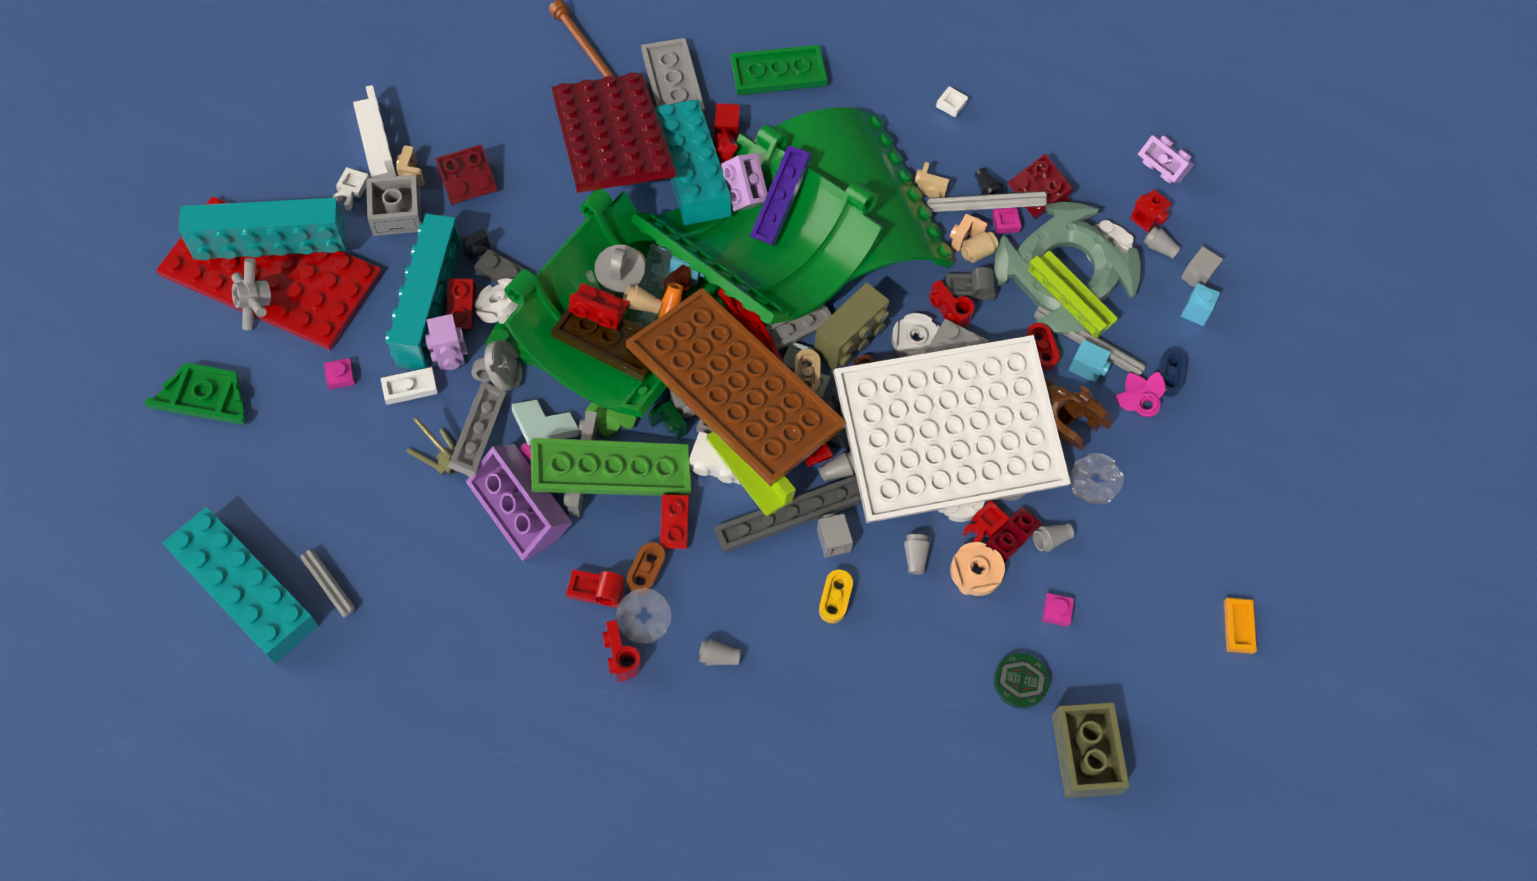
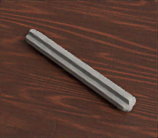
(987, 201)
(1116, 356)

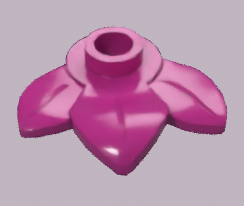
(1141, 391)

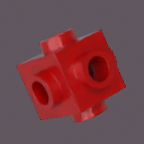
(1151, 210)

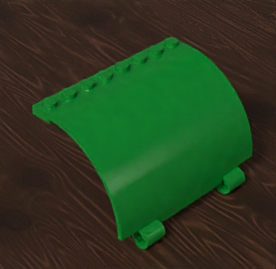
(855, 147)
(814, 254)
(547, 296)

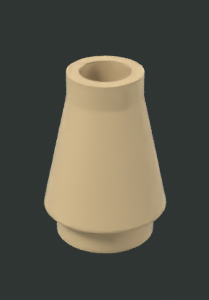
(641, 299)

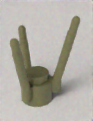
(443, 456)

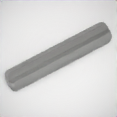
(327, 583)

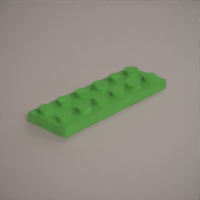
(609, 467)

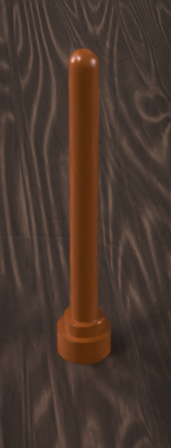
(560, 11)

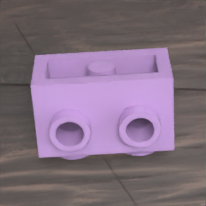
(1170, 162)
(745, 181)
(446, 342)

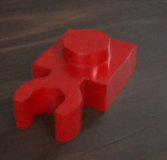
(987, 520)

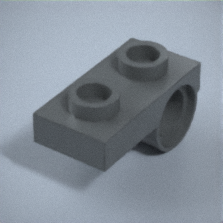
(975, 286)

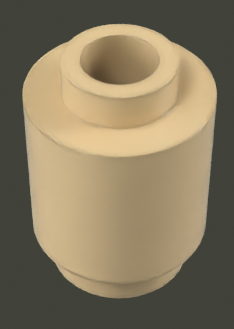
(979, 246)

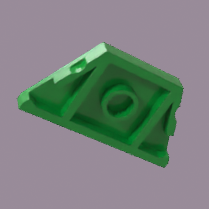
(202, 393)

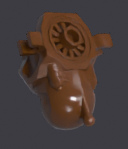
(1069, 406)

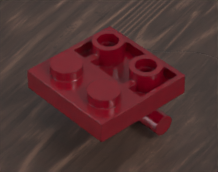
(466, 174)
(1040, 177)

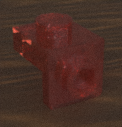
(681, 276)

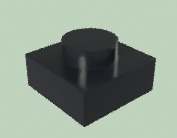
(476, 244)

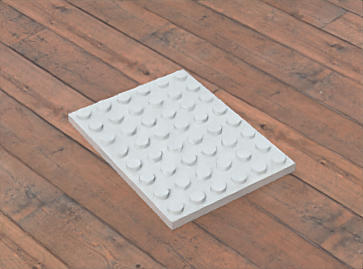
(950, 428)

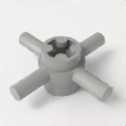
(250, 294)

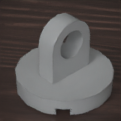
(618, 268)
(499, 366)

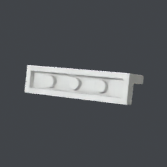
(374, 136)

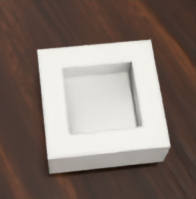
(952, 101)

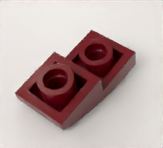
(1014, 534)

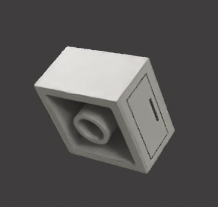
(393, 204)

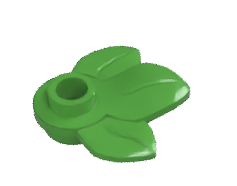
(611, 421)

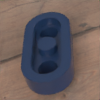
(1173, 375)

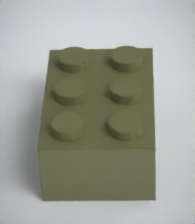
(851, 327)
(1089, 750)

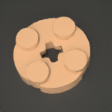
(974, 583)

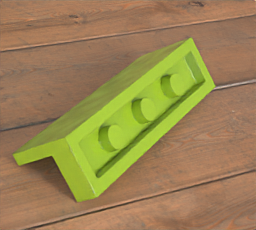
(1071, 294)
(765, 496)

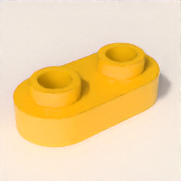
(835, 597)

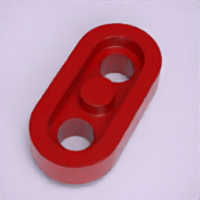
(1046, 346)

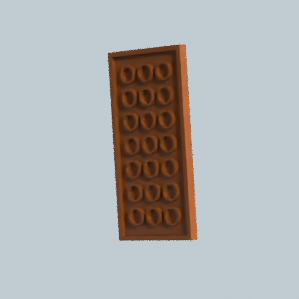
(736, 386)

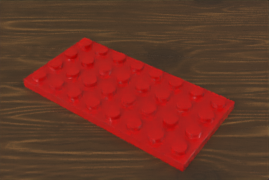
(309, 292)

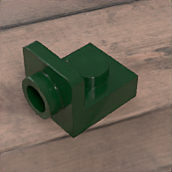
(670, 417)

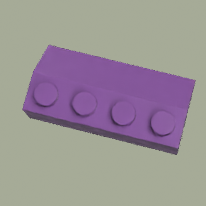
(505, 491)

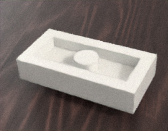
(409, 386)

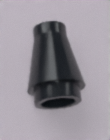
(988, 183)

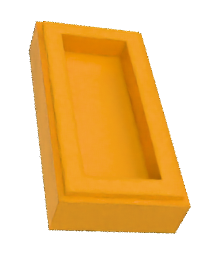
(1240, 625)

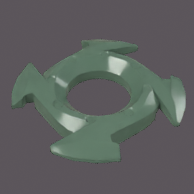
(1069, 230)

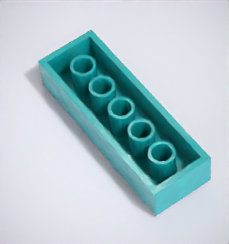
(699, 177)
(263, 228)
(424, 290)
(240, 585)

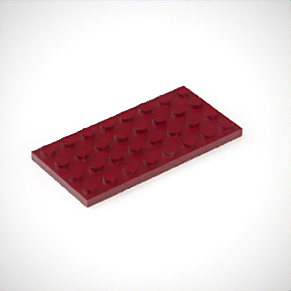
(611, 132)

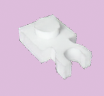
(349, 186)

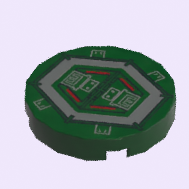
(1021, 680)

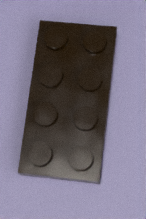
(601, 342)

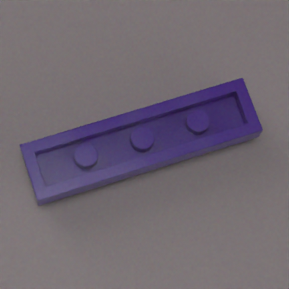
(781, 195)

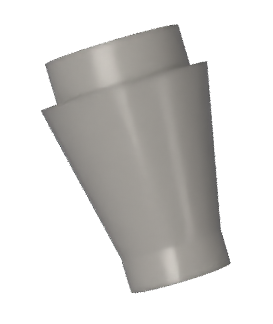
(1160, 242)
(838, 467)
(1049, 537)
(916, 552)
(717, 653)

